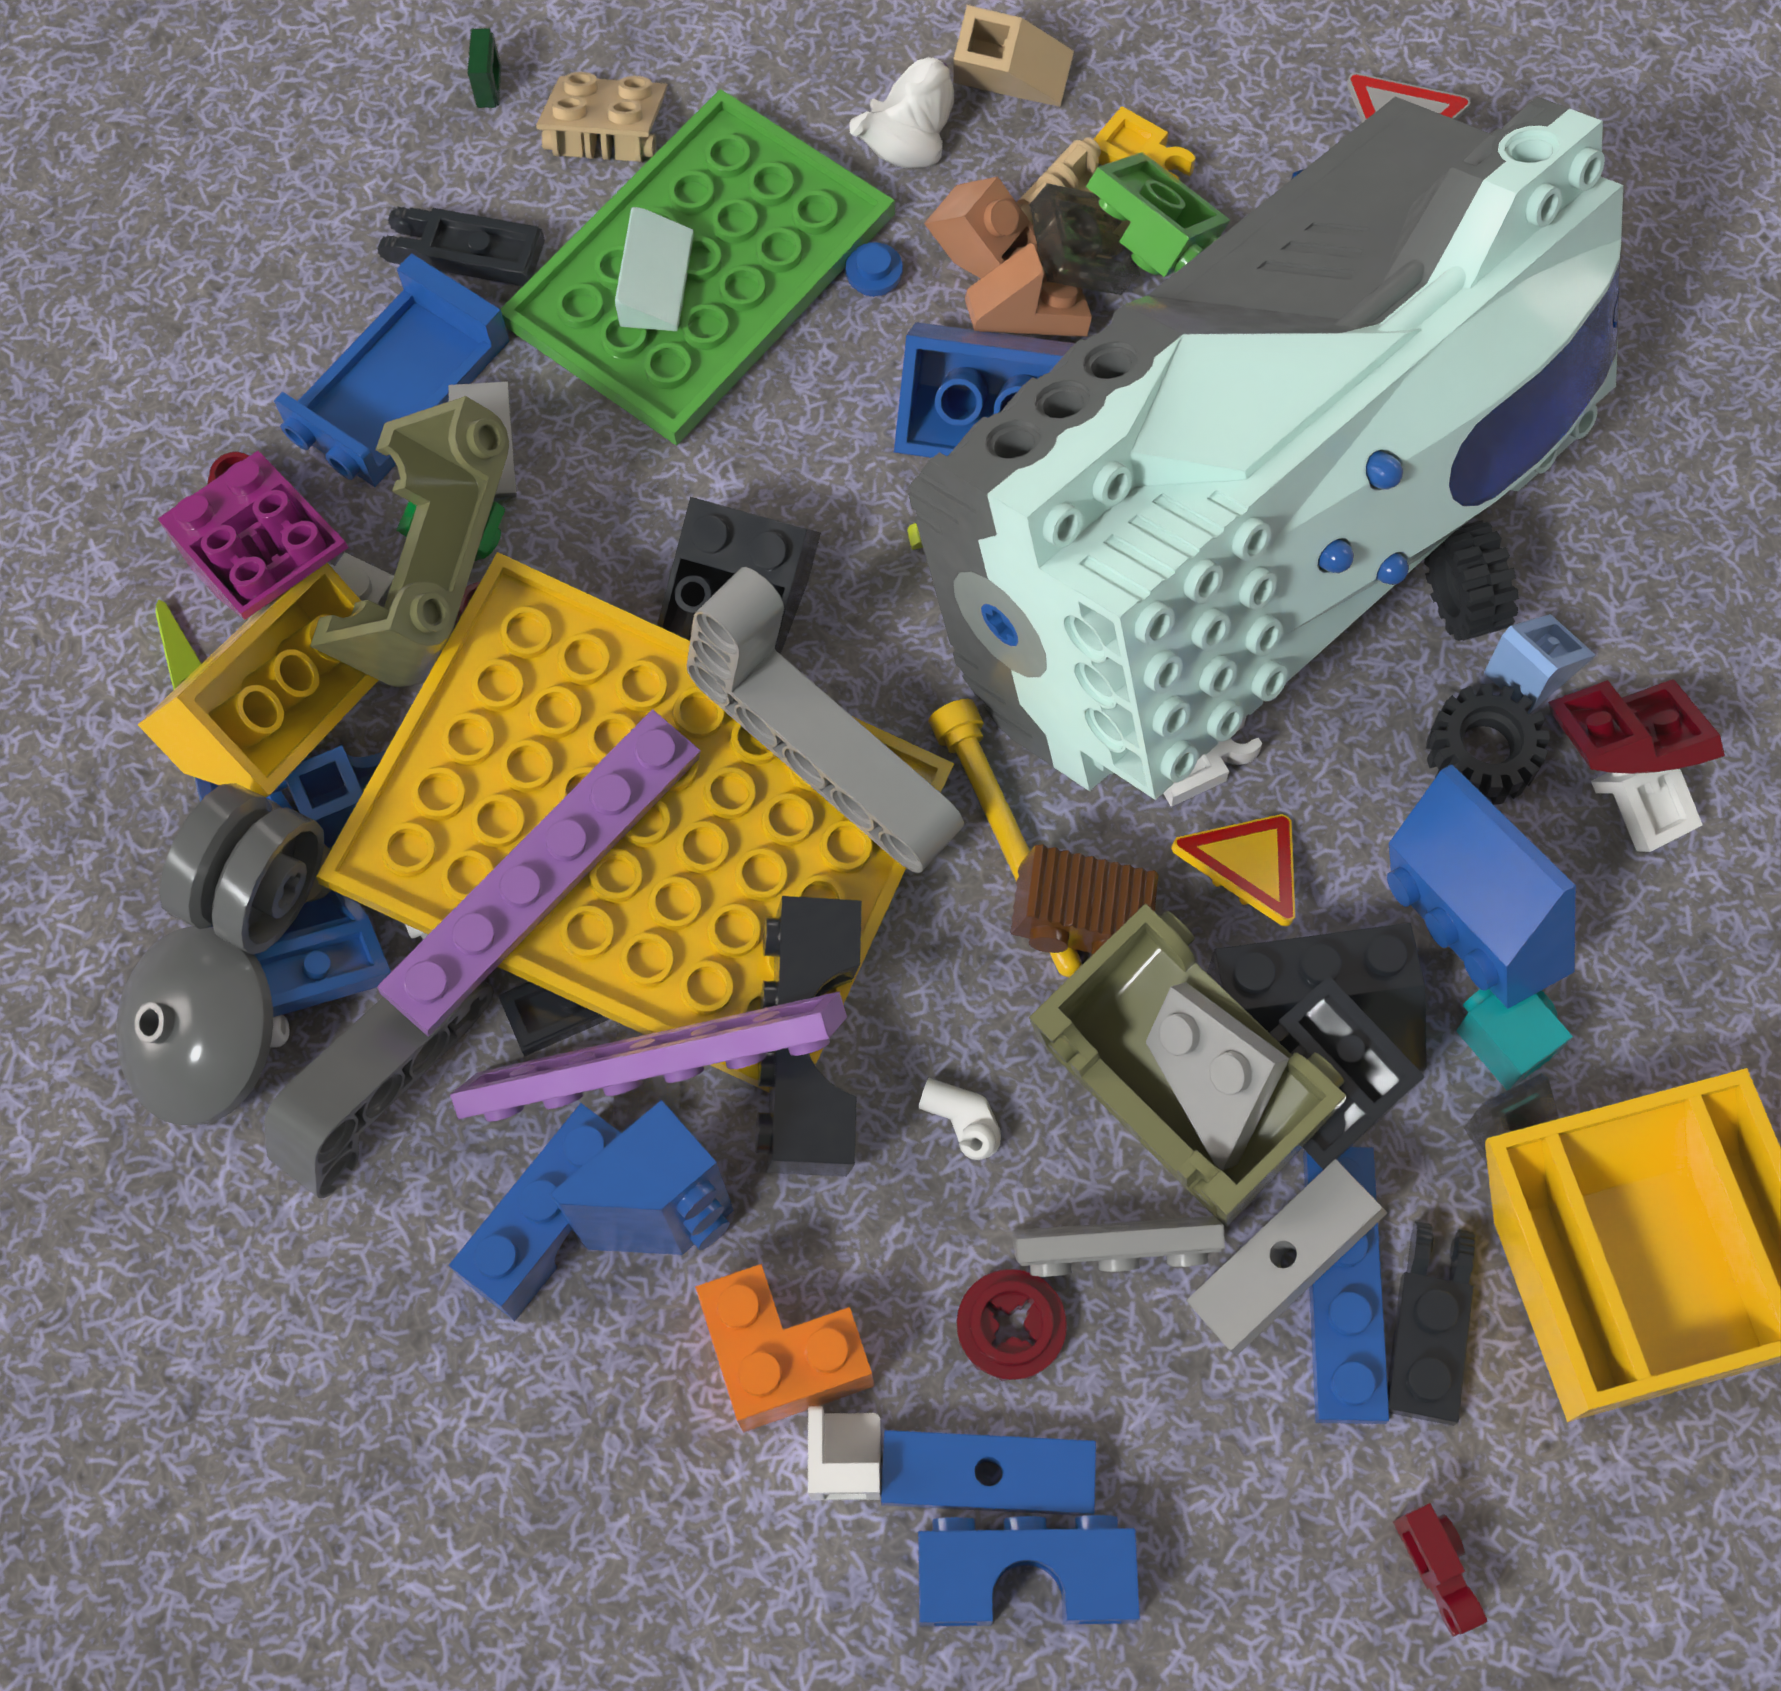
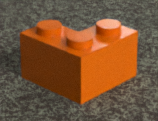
(775, 1369)

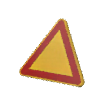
(1249, 861)

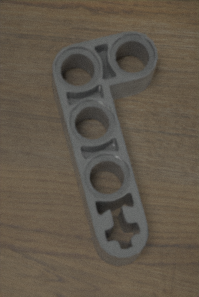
(325, 1108)

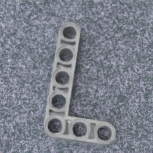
(741, 672)

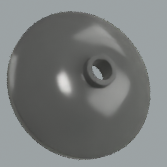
(194, 1027)

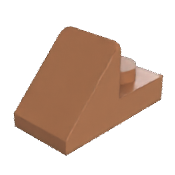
(1018, 302)

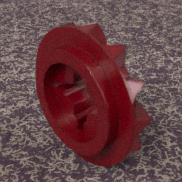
(1007, 1292)

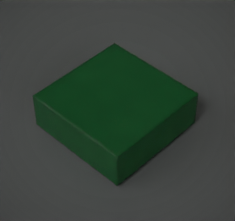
(484, 68)

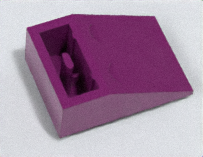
(250, 535)

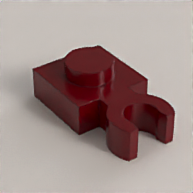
(1436, 1553)

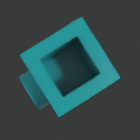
(1513, 1039)

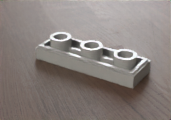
(1118, 1244)
(1254, 1288)

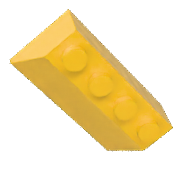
(262, 693)

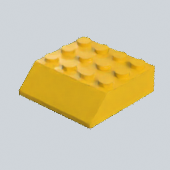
(1646, 1241)

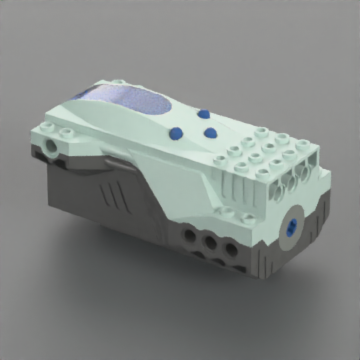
(1276, 436)

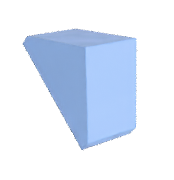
(1536, 659)

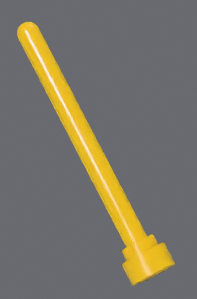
(959, 729)

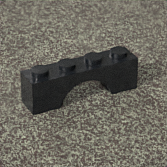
(808, 1117)

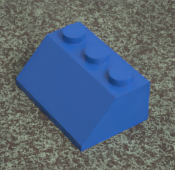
(959, 378)
(1484, 890)
(647, 1191)

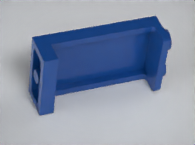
(398, 366)

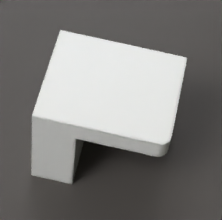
(843, 1455)

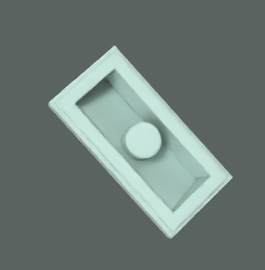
(653, 272)

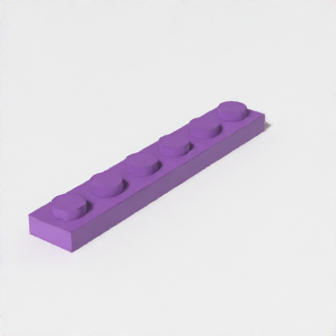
(538, 873)
(675, 1053)

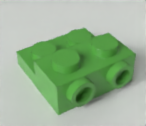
(1165, 215)

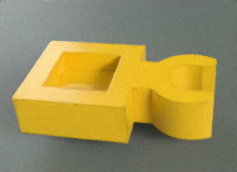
(1131, 134)

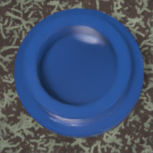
(874, 269)

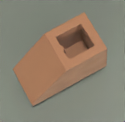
(981, 226)

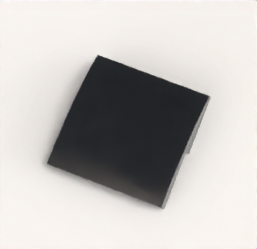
(1368, 1061)

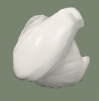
(909, 121)

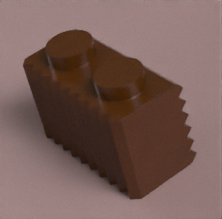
(1076, 899)

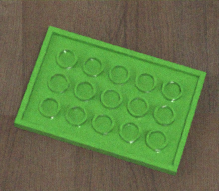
(765, 244)

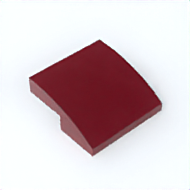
(1637, 732)

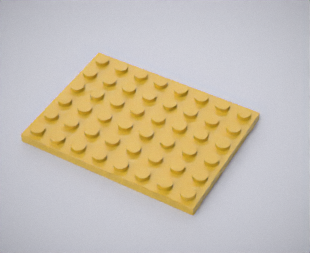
(677, 909)

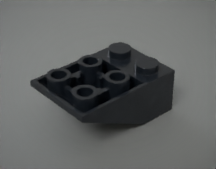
(719, 543)

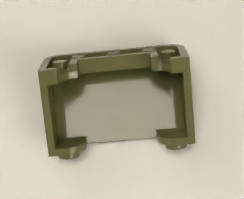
(451, 471)
(1100, 1032)

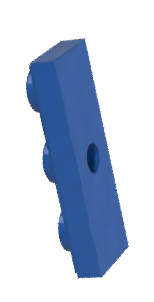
(1036, 1473)

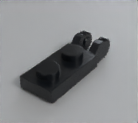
(464, 244)
(1431, 1331)

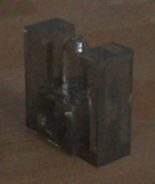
(1072, 233)

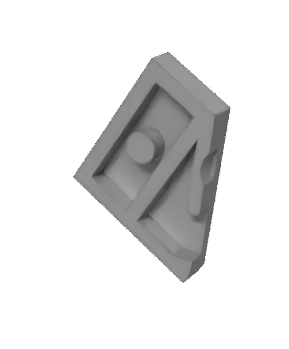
(1215, 1070)

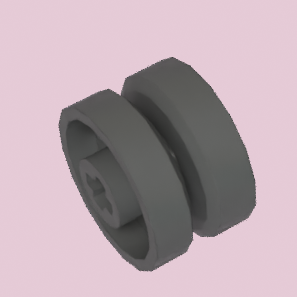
(241, 867)

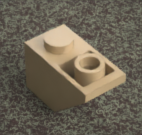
(1010, 57)

